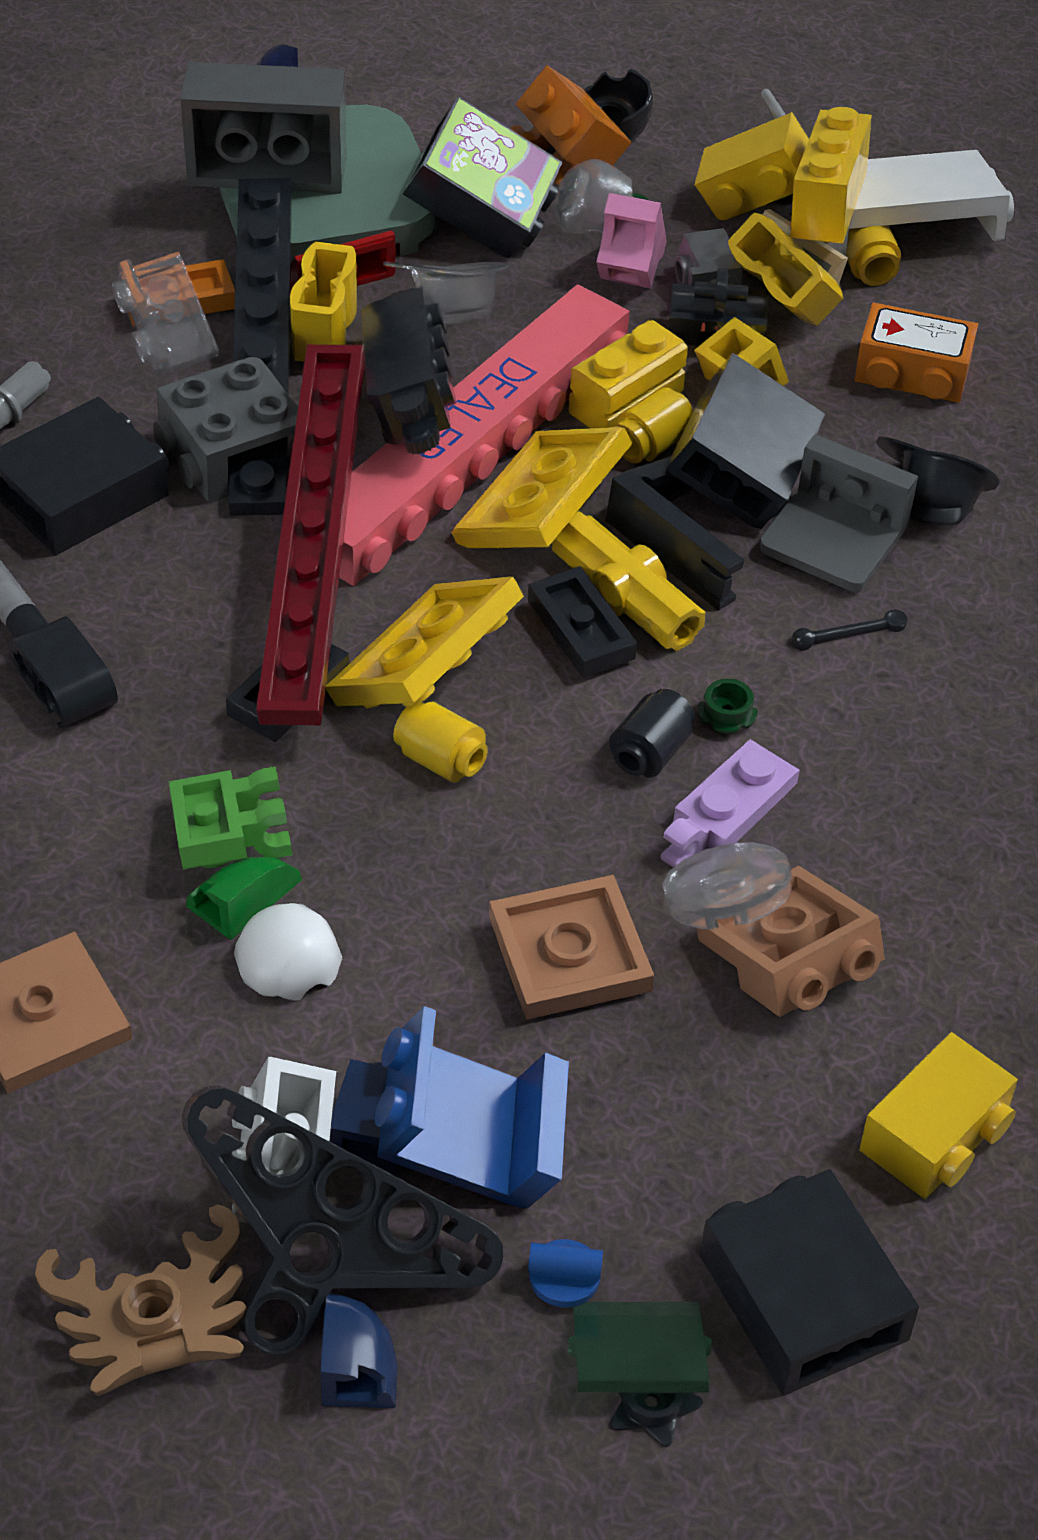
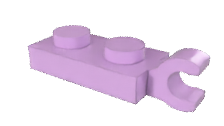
(728, 802)

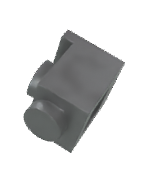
(702, 255)

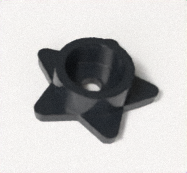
(657, 1420)

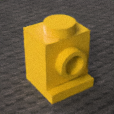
(747, 344)

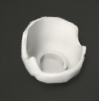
(287, 951)

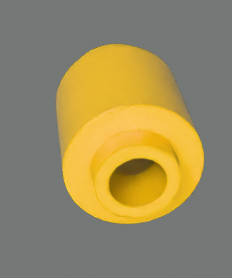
(873, 254)
(655, 424)
(441, 740)

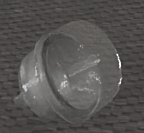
(460, 289)

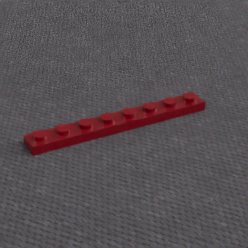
(311, 538)

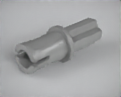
(21, 390)

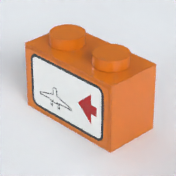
(915, 352)

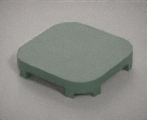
(371, 201)

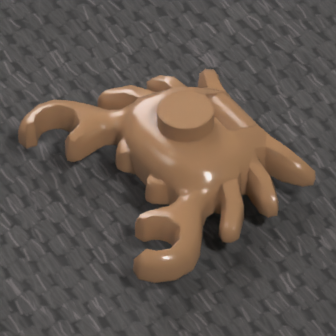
(155, 1317)

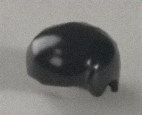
(624, 100)

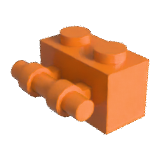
(569, 122)

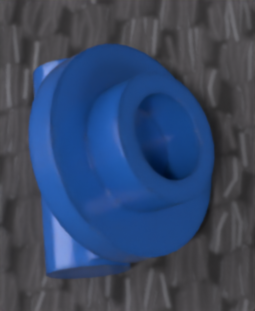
(564, 1272)

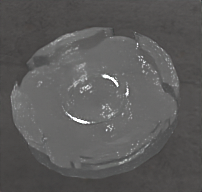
(726, 883)

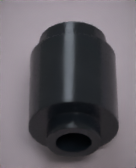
(652, 733)

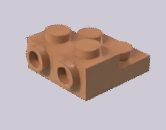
(800, 947)

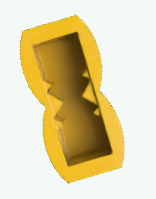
(785, 269)
(323, 298)

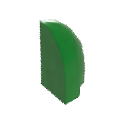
(241, 891)

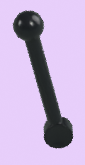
(893, 621)

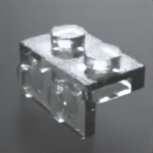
(166, 313)

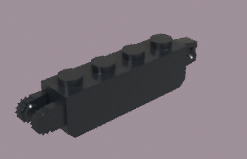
(408, 368)

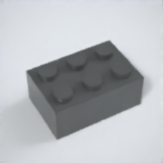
(264, 125)

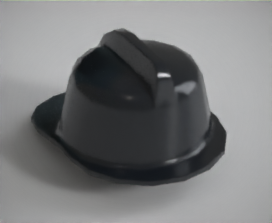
(945, 482)

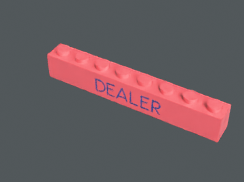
(494, 412)

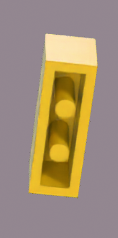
(830, 175)

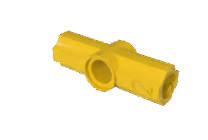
(630, 581)

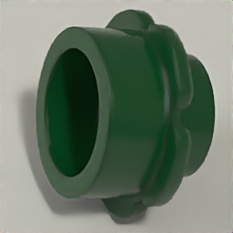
(729, 695)

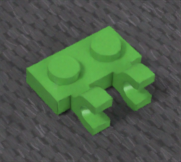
(224, 816)

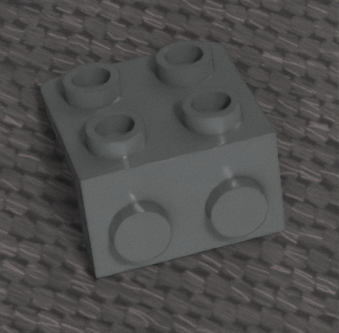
(221, 416)
(841, 515)

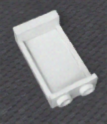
(931, 190)

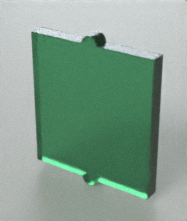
(640, 1347)

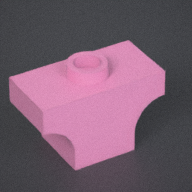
(631, 240)

